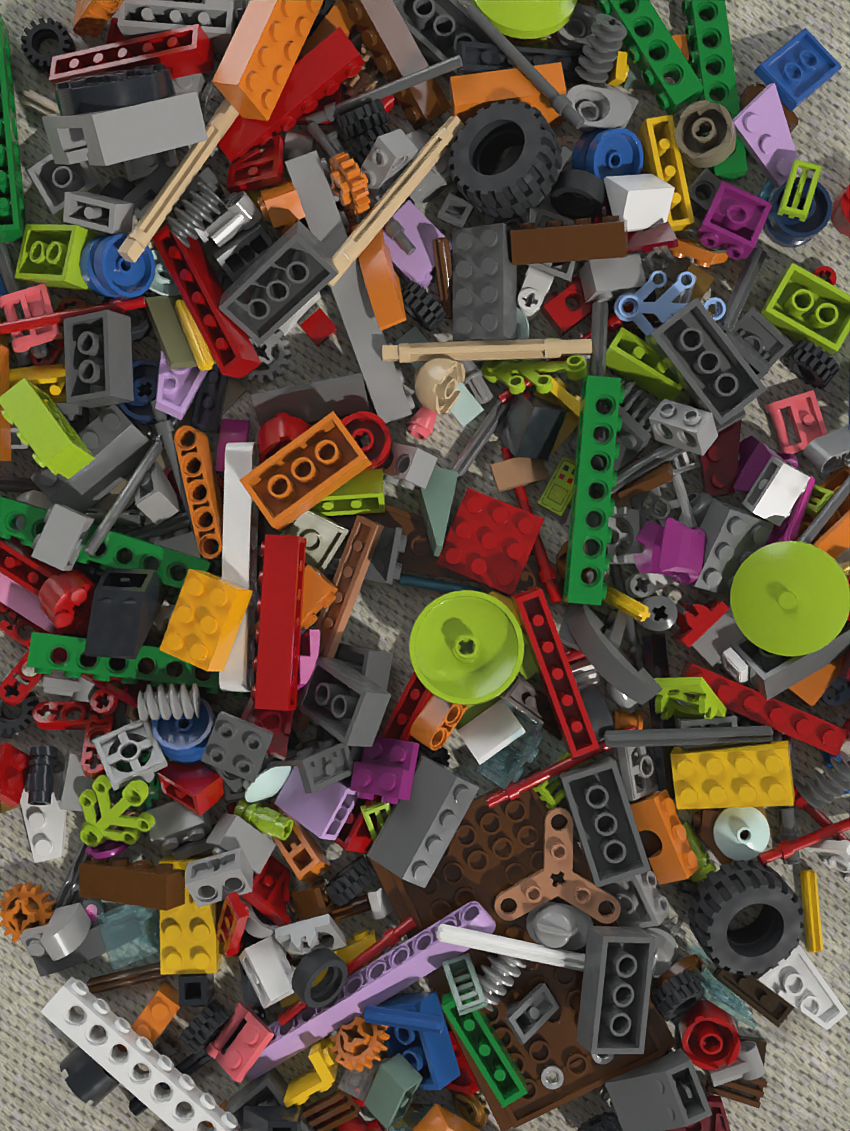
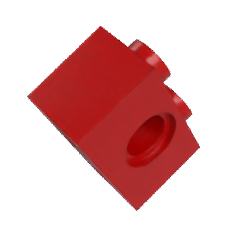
(562, 317)

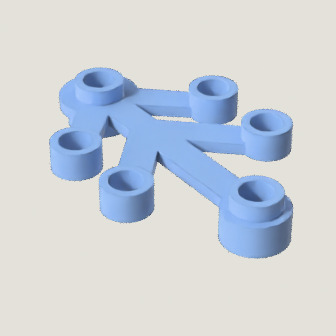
(662, 306)

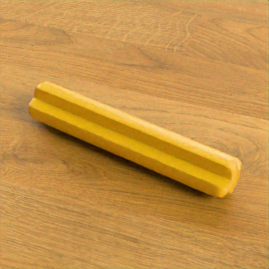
(195, 339)
(626, 604)
(811, 909)

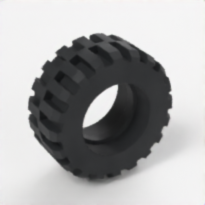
(488, 136)
(761, 942)

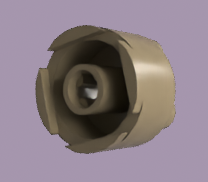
(702, 118)

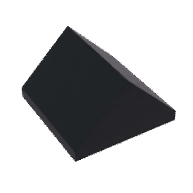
(532, 426)

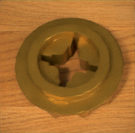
(471, 1108)

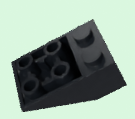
(123, 612)

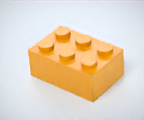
(206, 620)

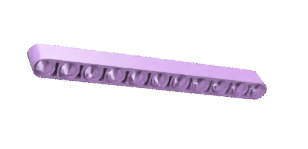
(371, 987)

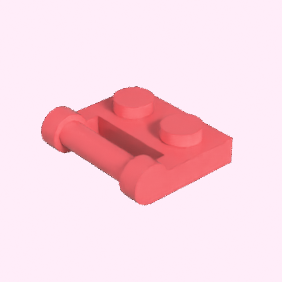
(35, 302)
(804, 417)
(245, 1047)

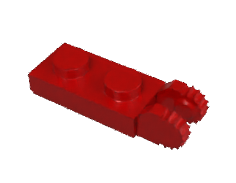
(232, 923)

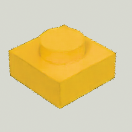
(619, 71)

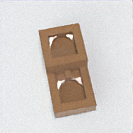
(518, 472)

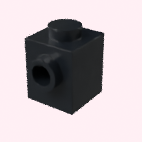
(195, 989)

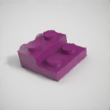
(733, 221)
(386, 770)

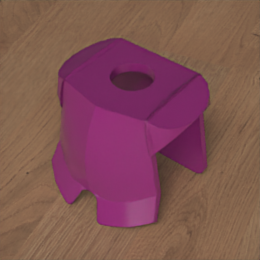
(753, 460)
(671, 550)

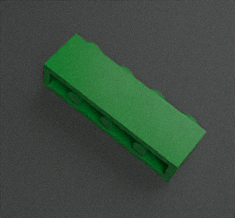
(486, 1050)

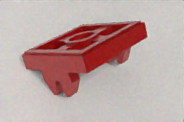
(697, 621)

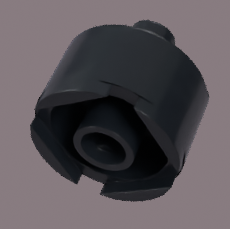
(87, 1077)

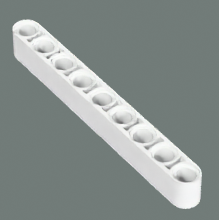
(240, 560)

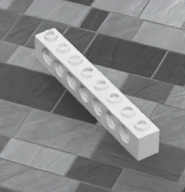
(124, 1065)

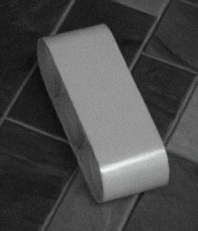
(830, 451)

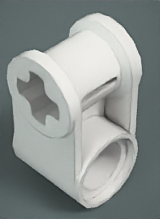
(533, 291)
(652, 583)

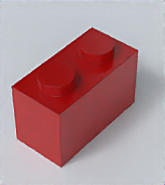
(192, 785)

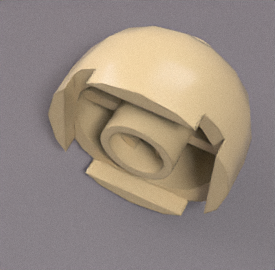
(438, 382)

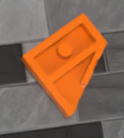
(702, 255)

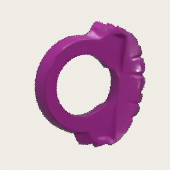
(107, 849)

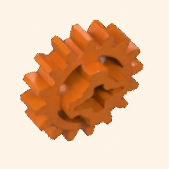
(349, 183)
(28, 909)
(359, 1052)

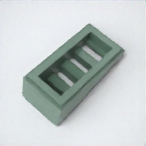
(459, 965)

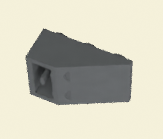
(659, 1095)

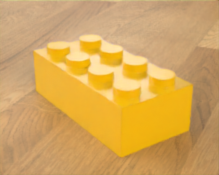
(733, 776)
(189, 932)

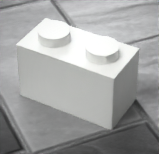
(268, 970)

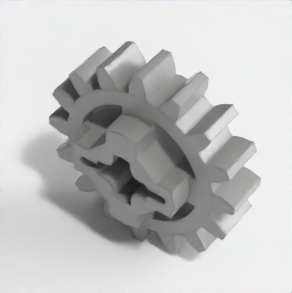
(274, 366)

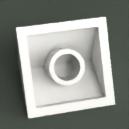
(639, 200)
(491, 731)

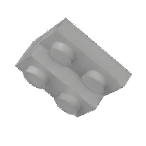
(638, 901)

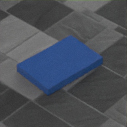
(798, 69)

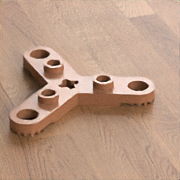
(539, 888)

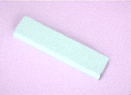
(466, 406)

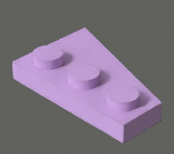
(767, 135)
(176, 388)

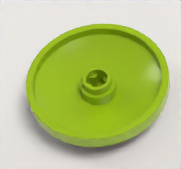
(527, 17)
(790, 598)
(466, 647)

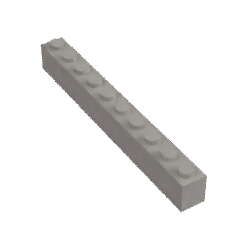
(350, 292)

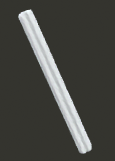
(510, 947)

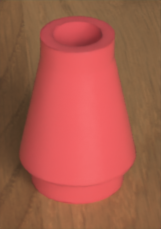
(422, 423)

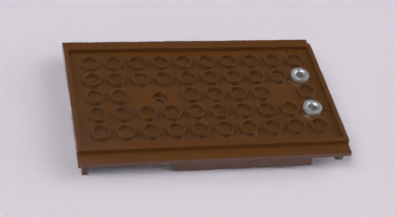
(484, 858)

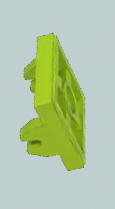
(703, 705)

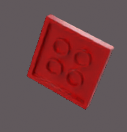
(490, 541)

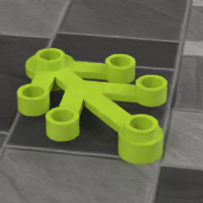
(500, 370)
(96, 831)

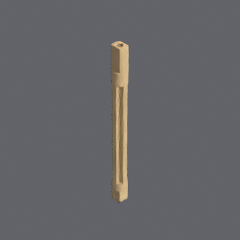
(177, 183)
(395, 196)
(486, 350)

